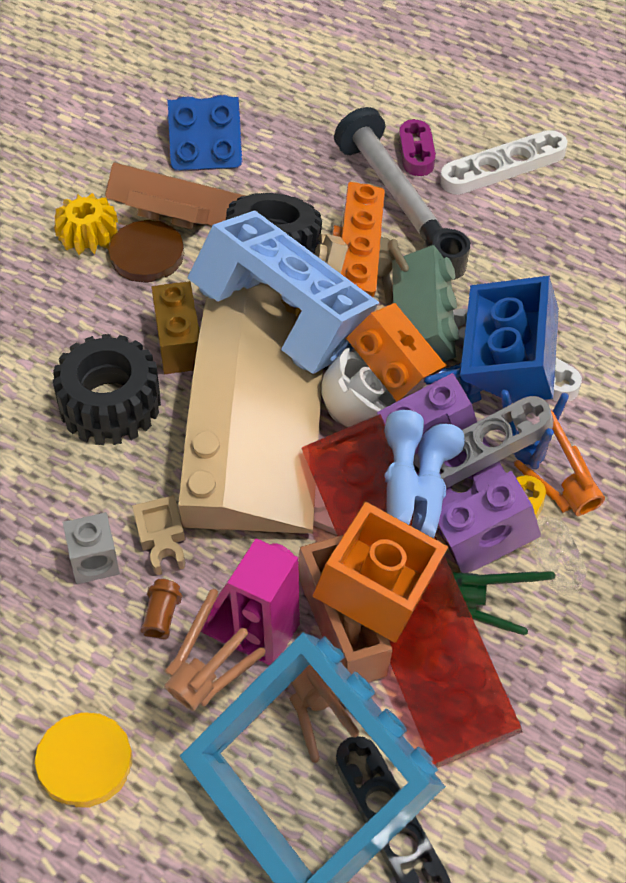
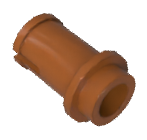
(163, 598)

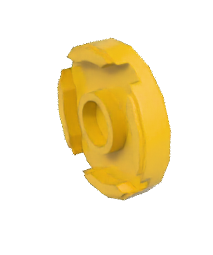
(83, 759)

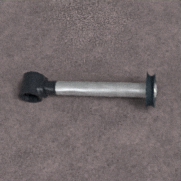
(362, 133)

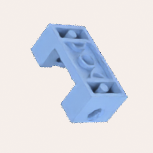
(255, 251)

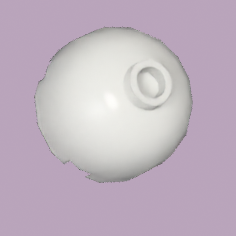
(353, 390)

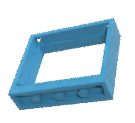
(247, 815)

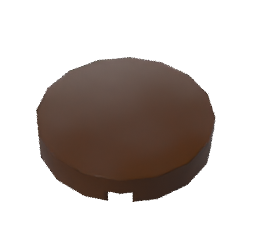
(146, 251)

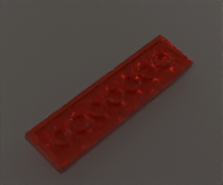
(439, 653)

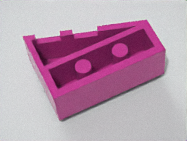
(261, 599)

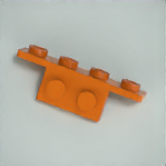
(362, 234)

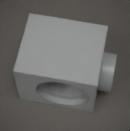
(91, 548)

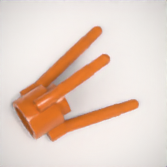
(579, 488)

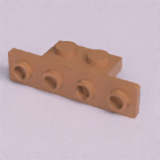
(168, 196)

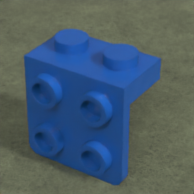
(204, 133)

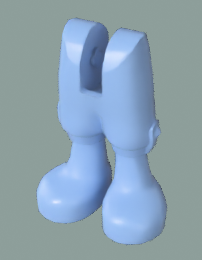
(426, 490)

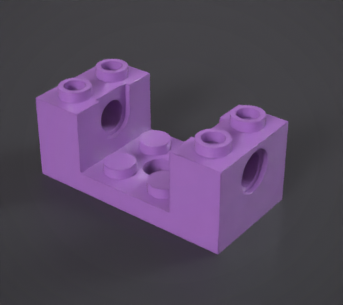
(495, 511)

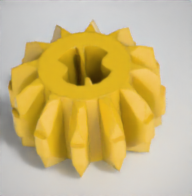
(85, 223)

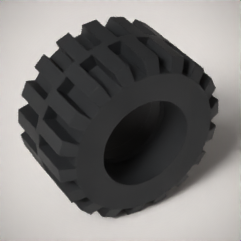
(284, 211)
(114, 412)

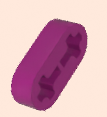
(424, 147)

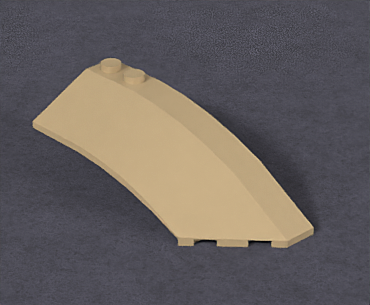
(249, 421)

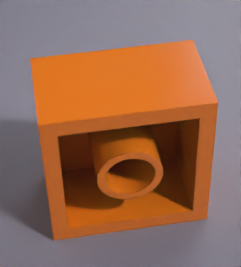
(379, 571)

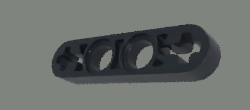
(375, 764)

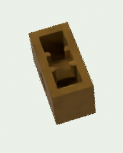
(176, 326)

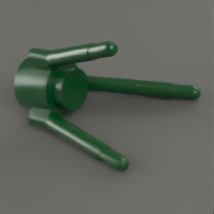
(474, 588)

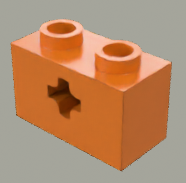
(395, 351)

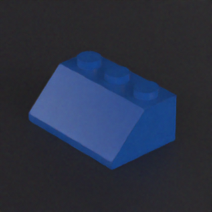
(512, 338)

